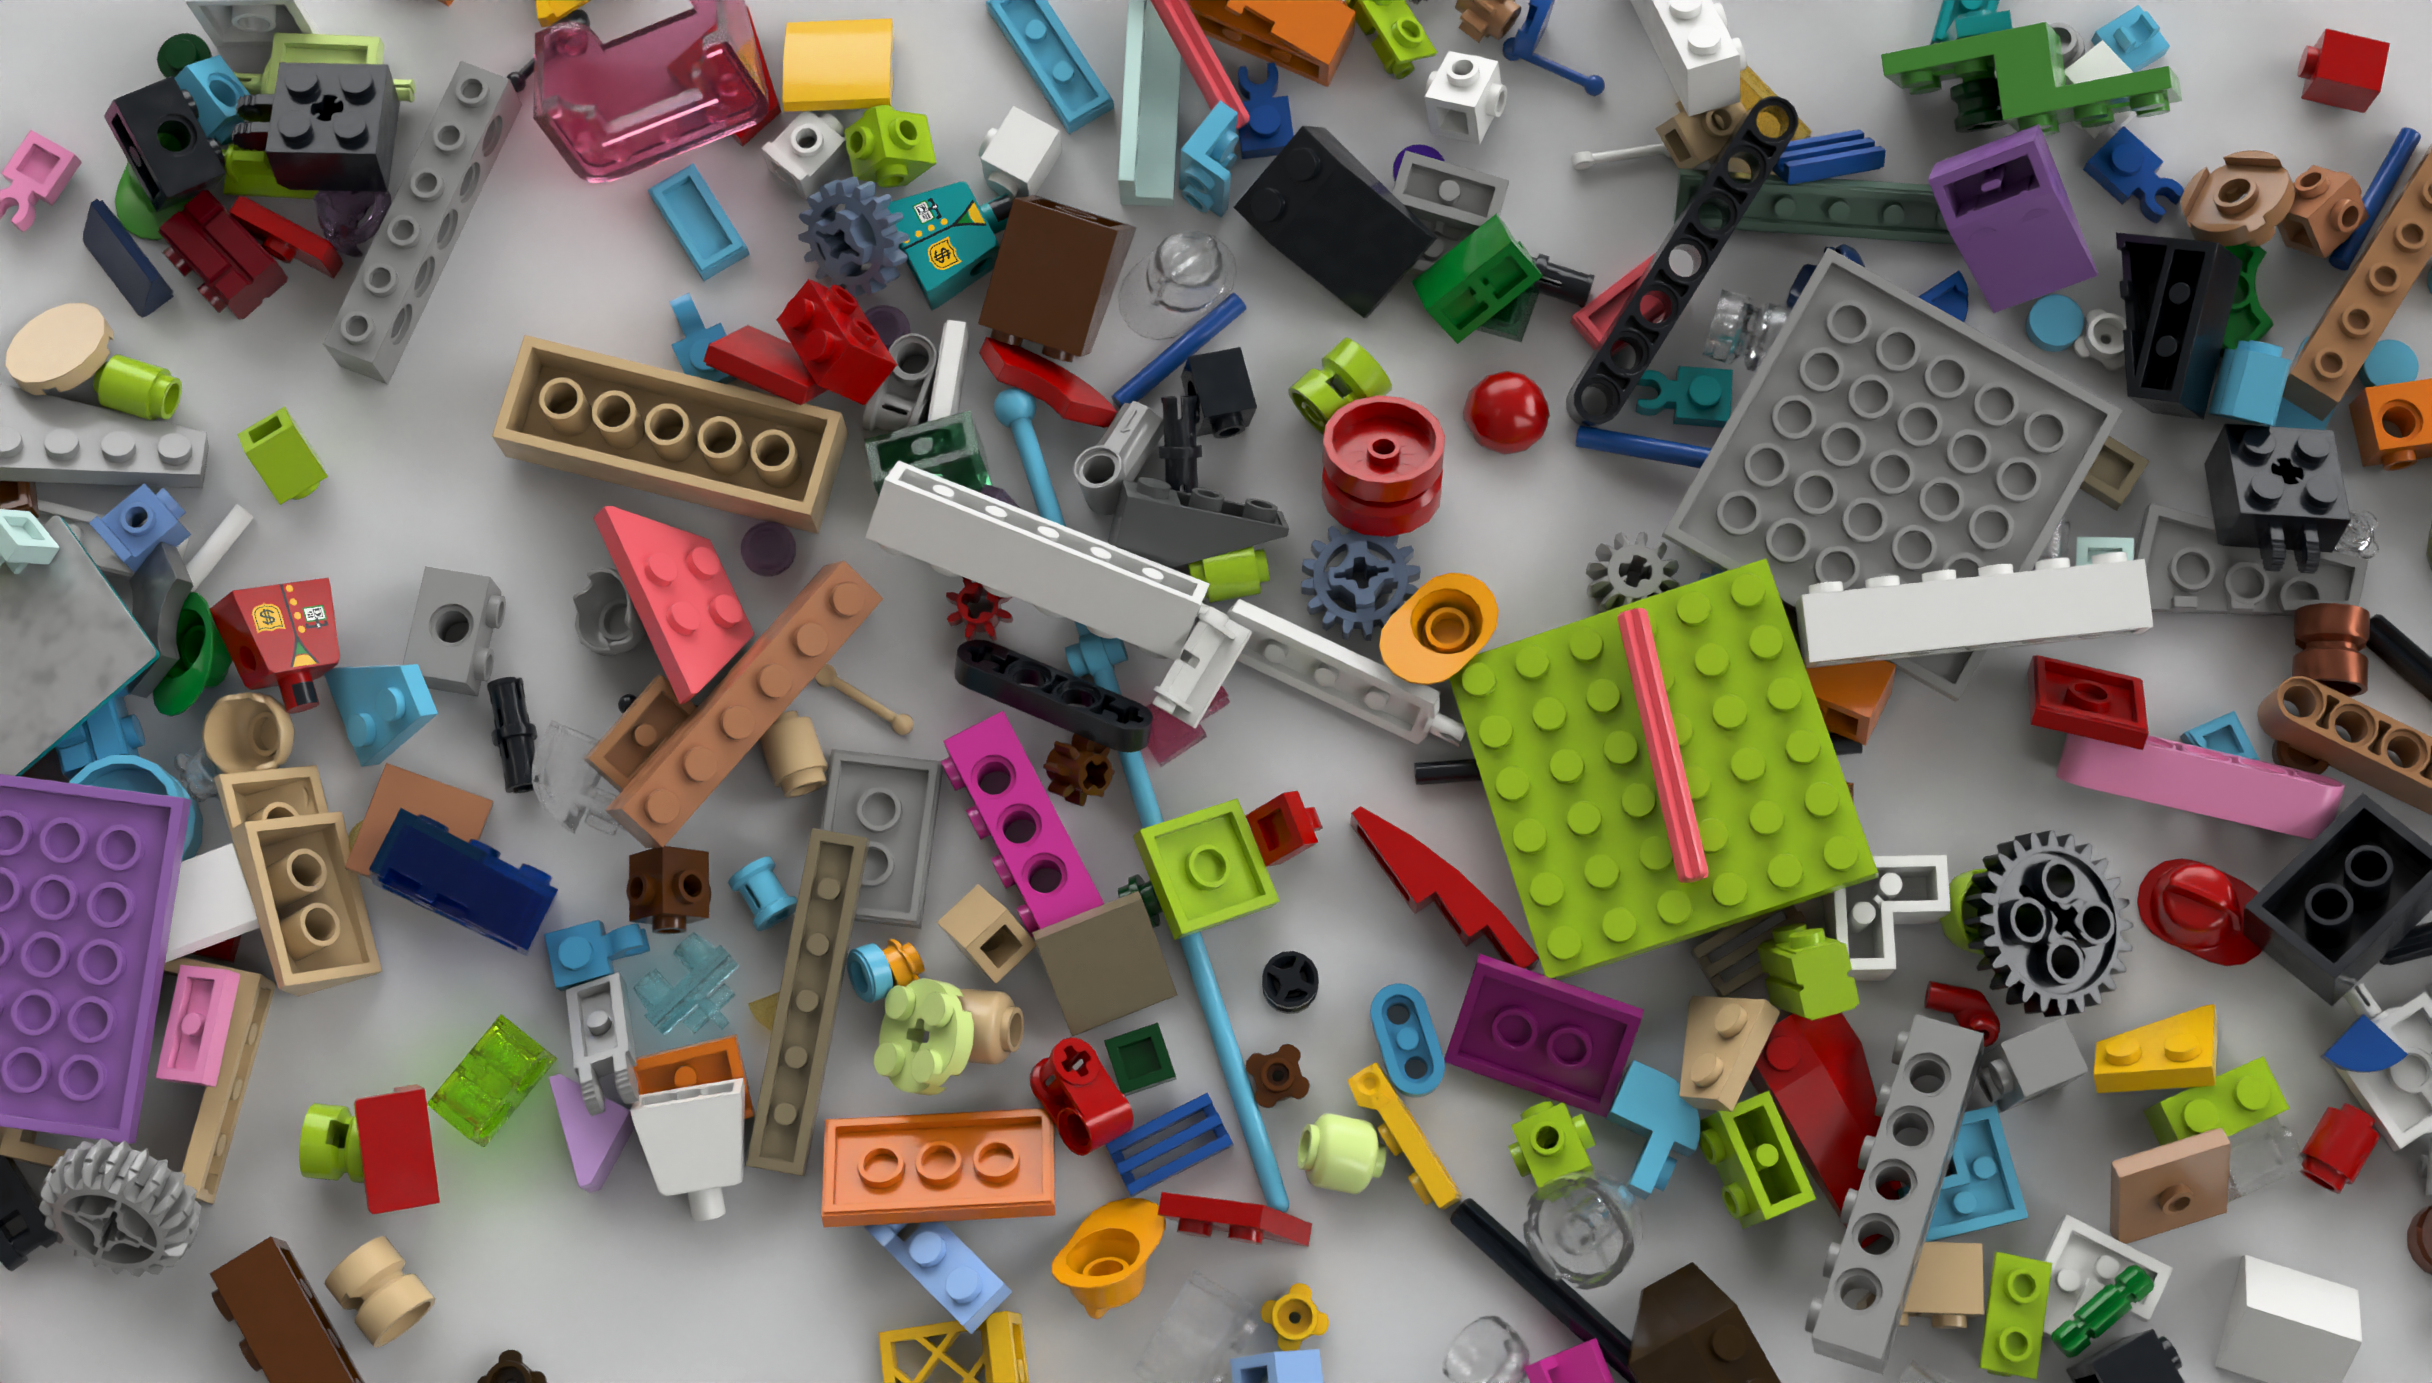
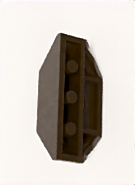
(1694, 1335)

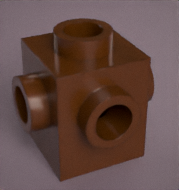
(668, 888)

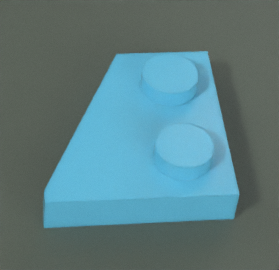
(380, 707)

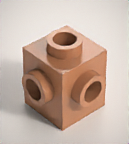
(2323, 212)

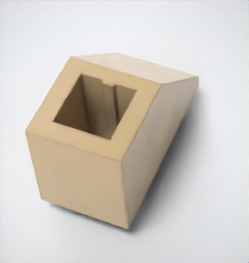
(1944, 1286)

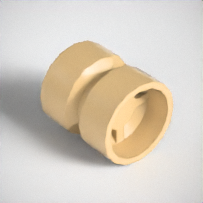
(379, 1291)

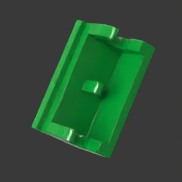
(1476, 279)

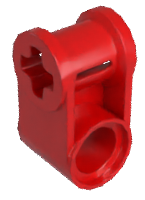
(1081, 1101)

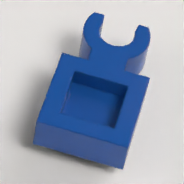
(1270, 116)
(2129, 169)

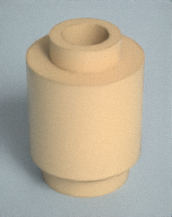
(794, 755)

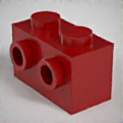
(836, 341)

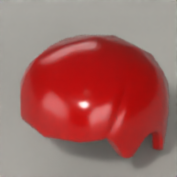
(1506, 412)

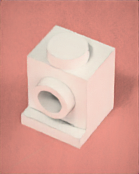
(807, 167)

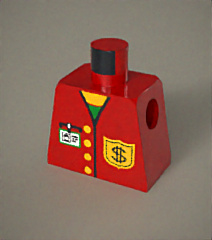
(281, 637)

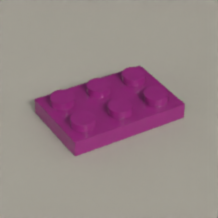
(1543, 1035)

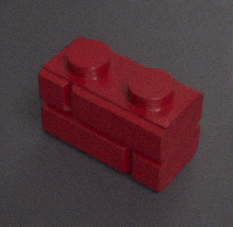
(222, 254)

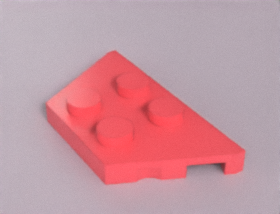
(678, 596)

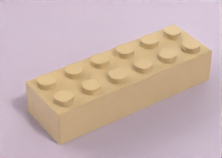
(671, 434)

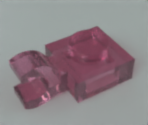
(1172, 736)

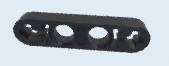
(1105, 719)

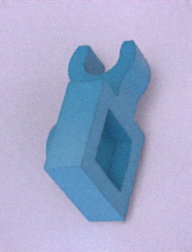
(694, 347)
(587, 952)

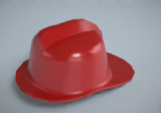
(2198, 910)

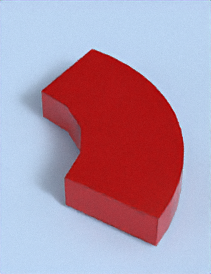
(1048, 382)

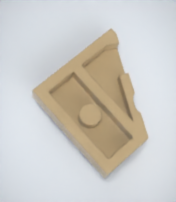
(1722, 1048)

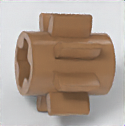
(1487, 17)

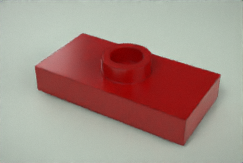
(285, 238)

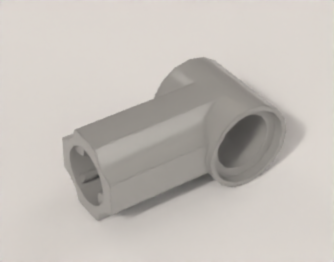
(1117, 455)

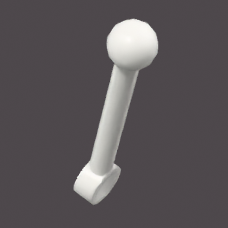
(1586, 159)

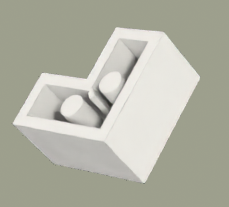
(1864, 915)

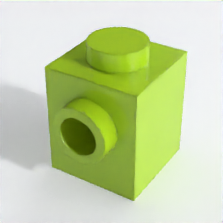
(283, 456)

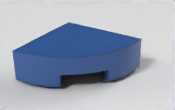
(1532, 28)
(1950, 296)
(2363, 1048)

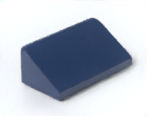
(124, 260)

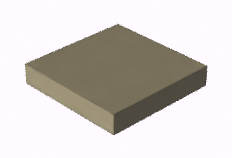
(1105, 963)

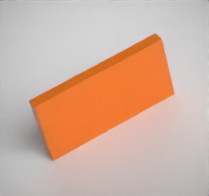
(938, 1167)

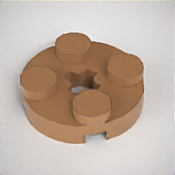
(2249, 220)

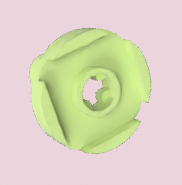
(901, 1051)

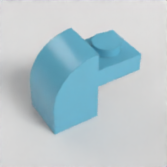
(1652, 1108)

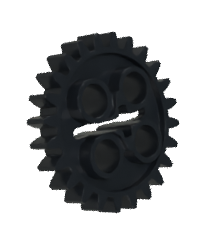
(2064, 921)

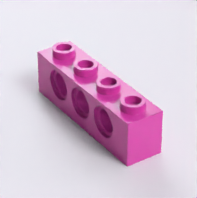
(996, 748)

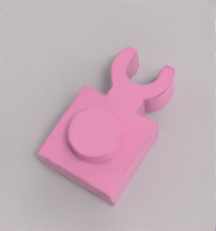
(36, 172)

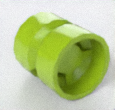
(1349, 371)
(330, 1144)

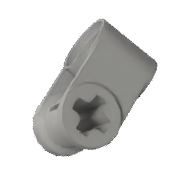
(903, 397)

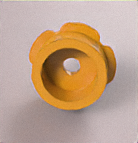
(903, 962)

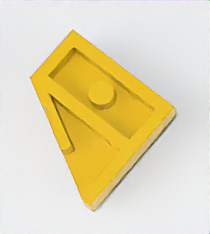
(2160, 1054)

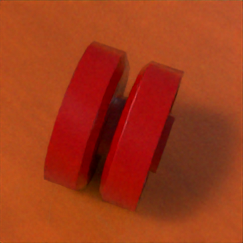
(1382, 465)

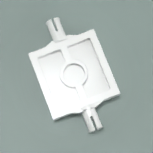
(2400, 1094)

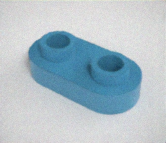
(1408, 1041)

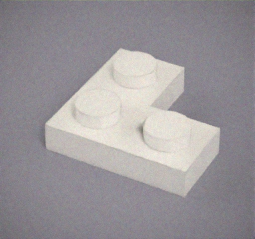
(2087, 1262)

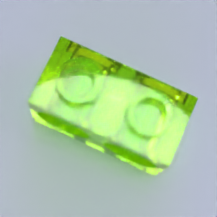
(491, 1081)

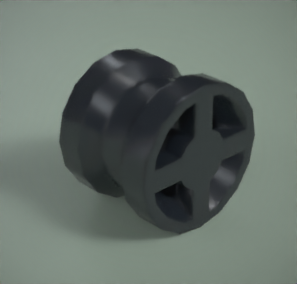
(1294, 973)

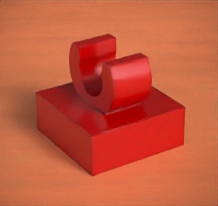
(1283, 828)

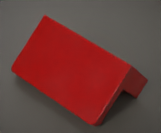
(396, 1150)

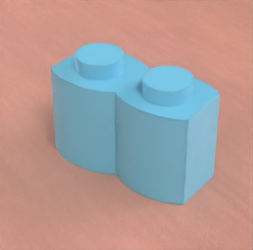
(2250, 383)

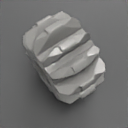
(1614, 564)

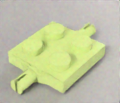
(321, 49)

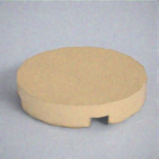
(59, 348)

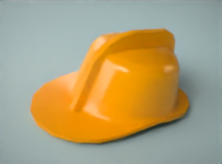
(1439, 629)
(1109, 1254)

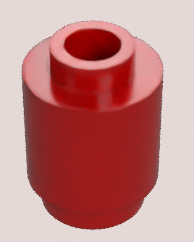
(2339, 1147)

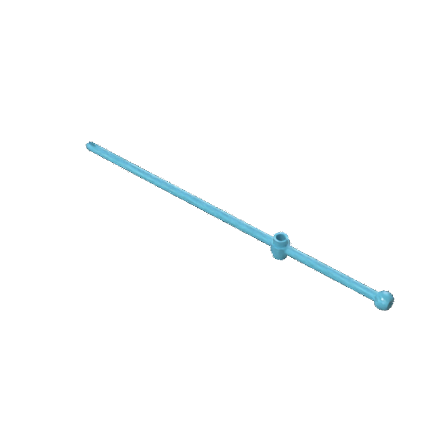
(1097, 657)

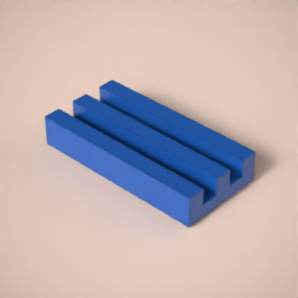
(1829, 157)
(1212, 1122)

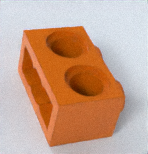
(2404, 405)

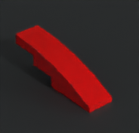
(1428, 878)

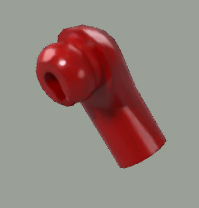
(1967, 1006)

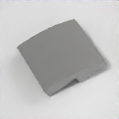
(1447, 201)

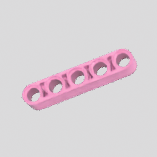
(2205, 783)

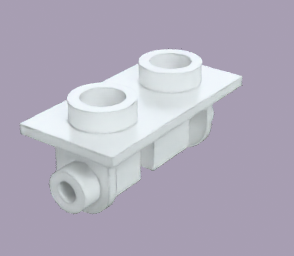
(1202, 667)

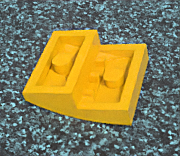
(837, 65)

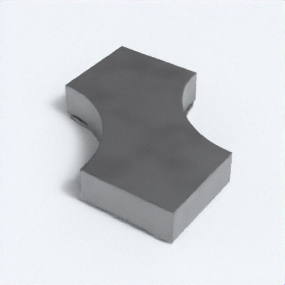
(158, 597)

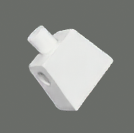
(694, 1141)

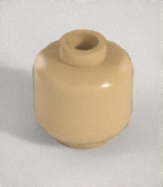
(996, 1025)

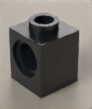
(1222, 392)

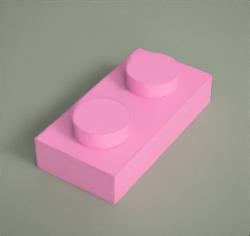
(198, 1025)

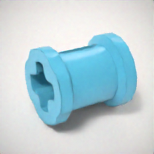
(763, 893)

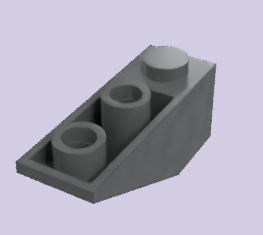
(1191, 526)

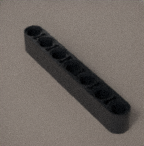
(1700, 243)

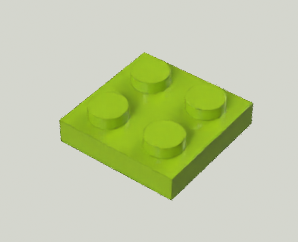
(1205, 868)

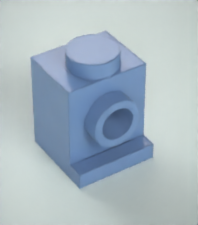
(136, 544)

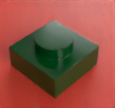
(1140, 1059)

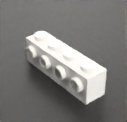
(1695, 51)

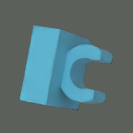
(2133, 38)

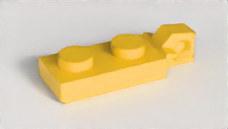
(1403, 1134)

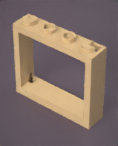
(219, 1104)

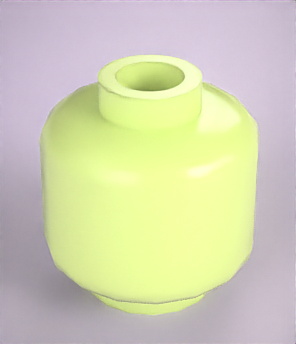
(1341, 1153)

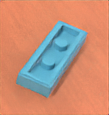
(1052, 60)

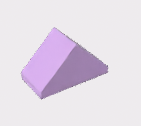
(591, 1140)

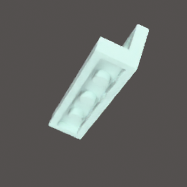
(1149, 110)

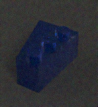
(463, 881)

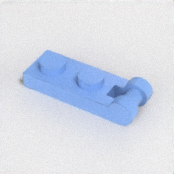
(946, 1270)

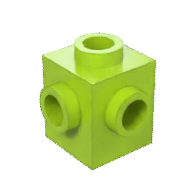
(889, 146)
(1541, 1127)

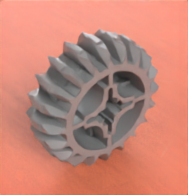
(120, 1207)

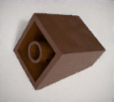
(1054, 276)

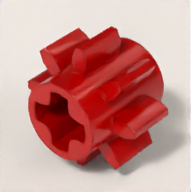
(986, 621)

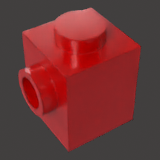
(2343, 70)

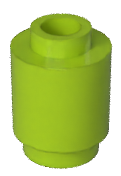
(137, 388)
(1232, 573)

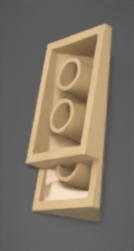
(298, 878)

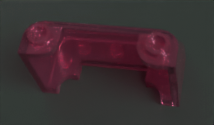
(647, 91)

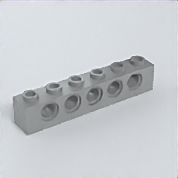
(423, 223)
(1868, 1334)

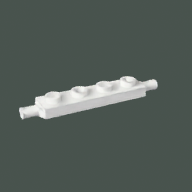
(1341, 677)

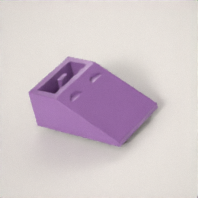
(2012, 219)

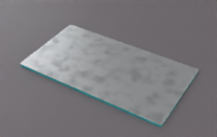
(61, 649)

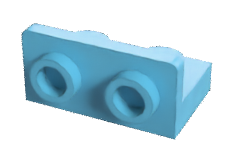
(1207, 161)

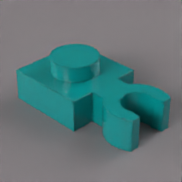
(1697, 395)

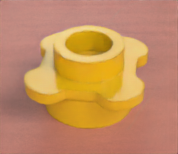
(1298, 1301)

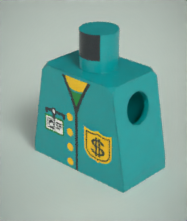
(950, 238)

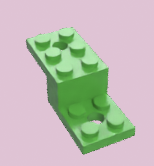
(2032, 79)

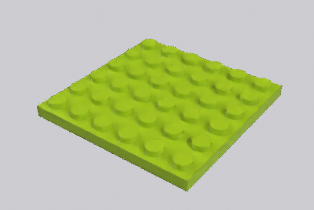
(1579, 794)

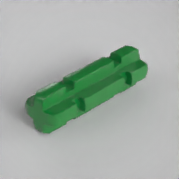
(2102, 1311)

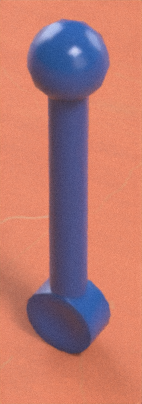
(1593, 85)

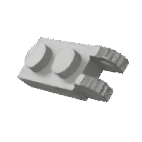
(602, 1039)

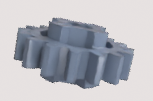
(853, 236)
(1339, 582)

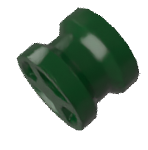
(1977, 105)

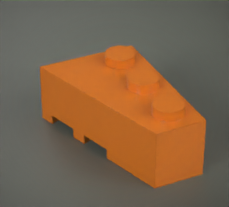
(1293, 34)

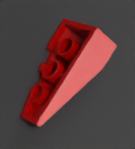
(1824, 1100)

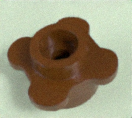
(1268, 1089)

